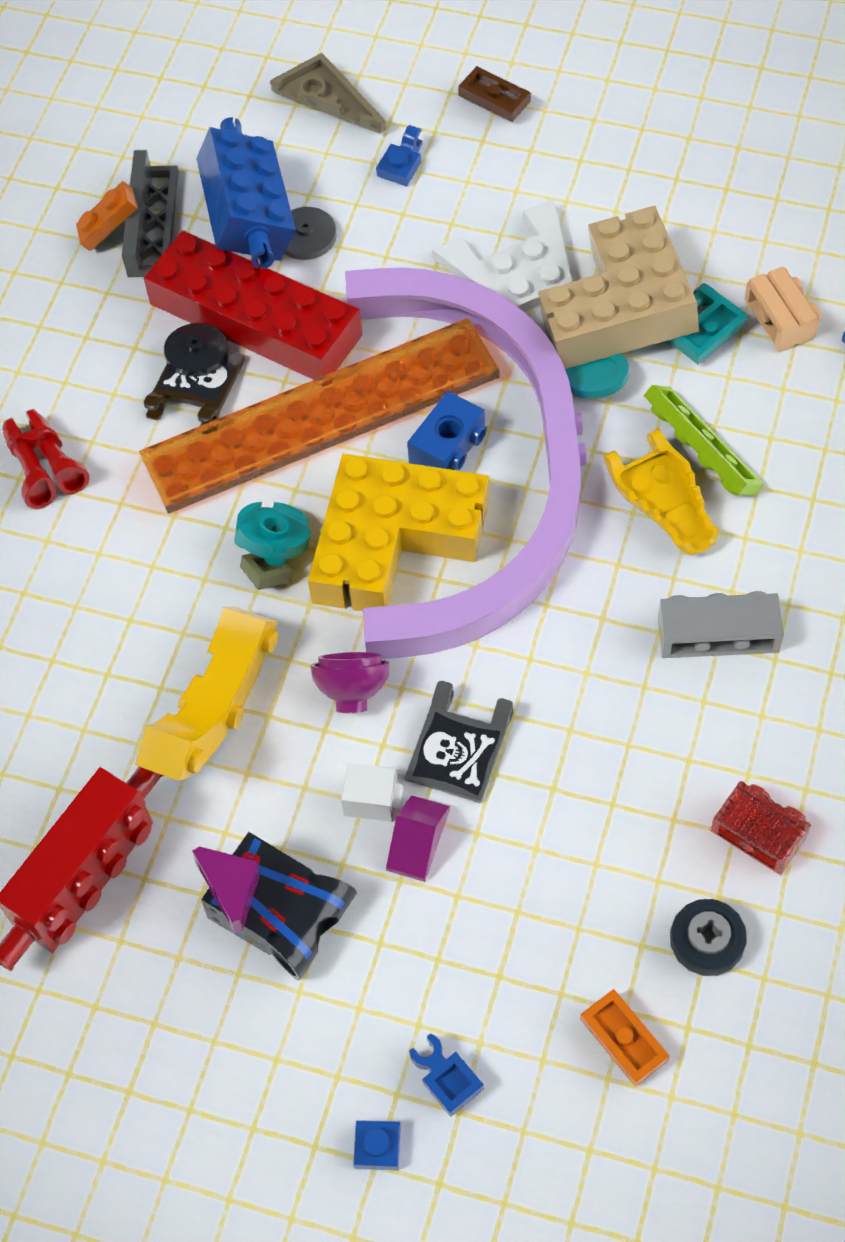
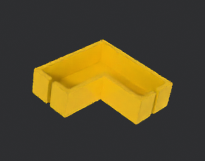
(391, 509)

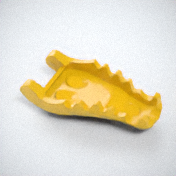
(666, 492)

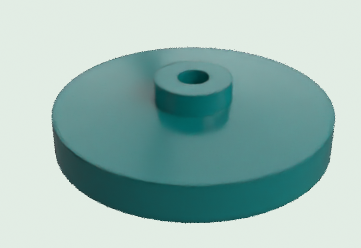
(599, 377)

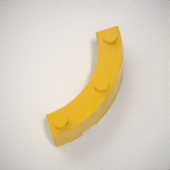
(212, 702)

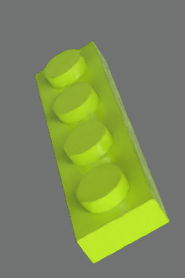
(696, 433)

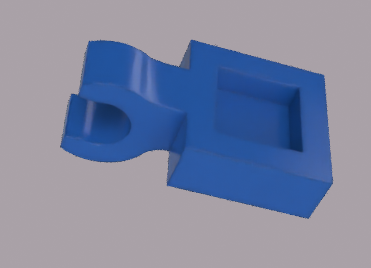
(402, 161)

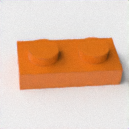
(106, 215)
(624, 1037)

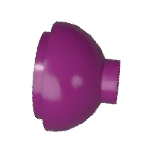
(350, 678)

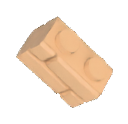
(782, 308)

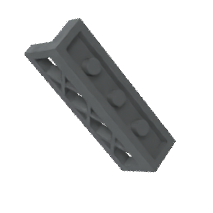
(137, 225)

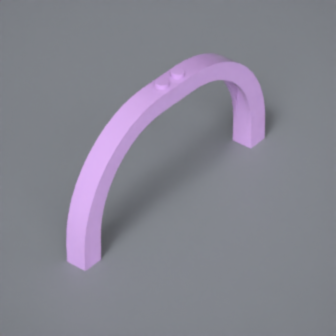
(471, 614)

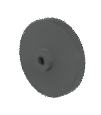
(313, 234)

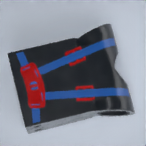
(288, 906)

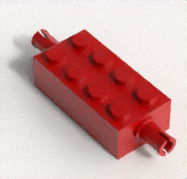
(75, 862)

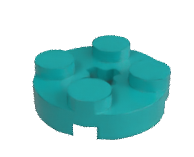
(258, 536)

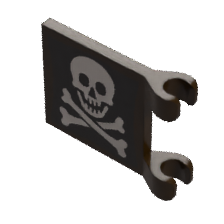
(202, 391)

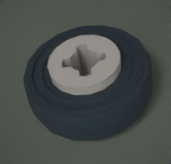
(704, 952)

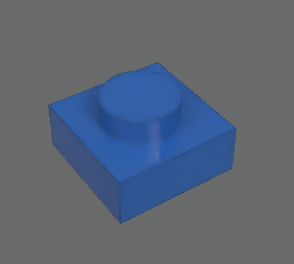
(377, 1145)

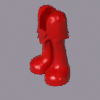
(43, 443)

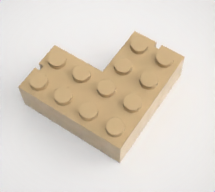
(632, 301)

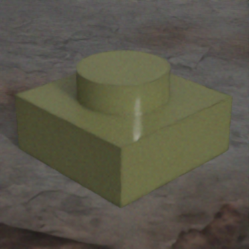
(263, 574)

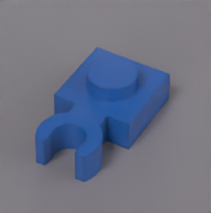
(449, 1079)

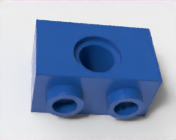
(449, 418)

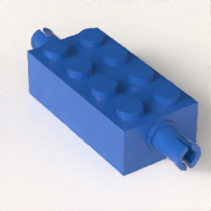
(245, 194)

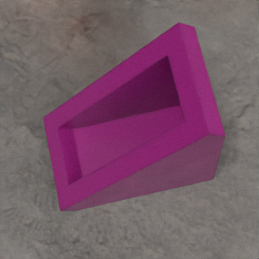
(416, 837)
(230, 882)

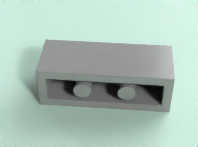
(720, 625)

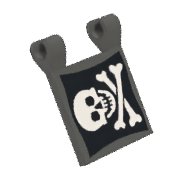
(455, 750)

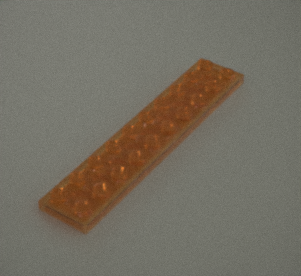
(317, 415)

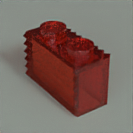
(761, 826)

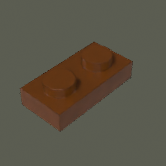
(494, 94)

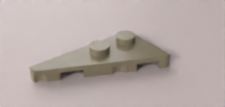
(326, 89)

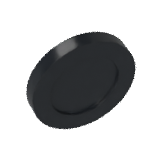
(195, 349)

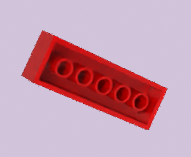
(254, 306)

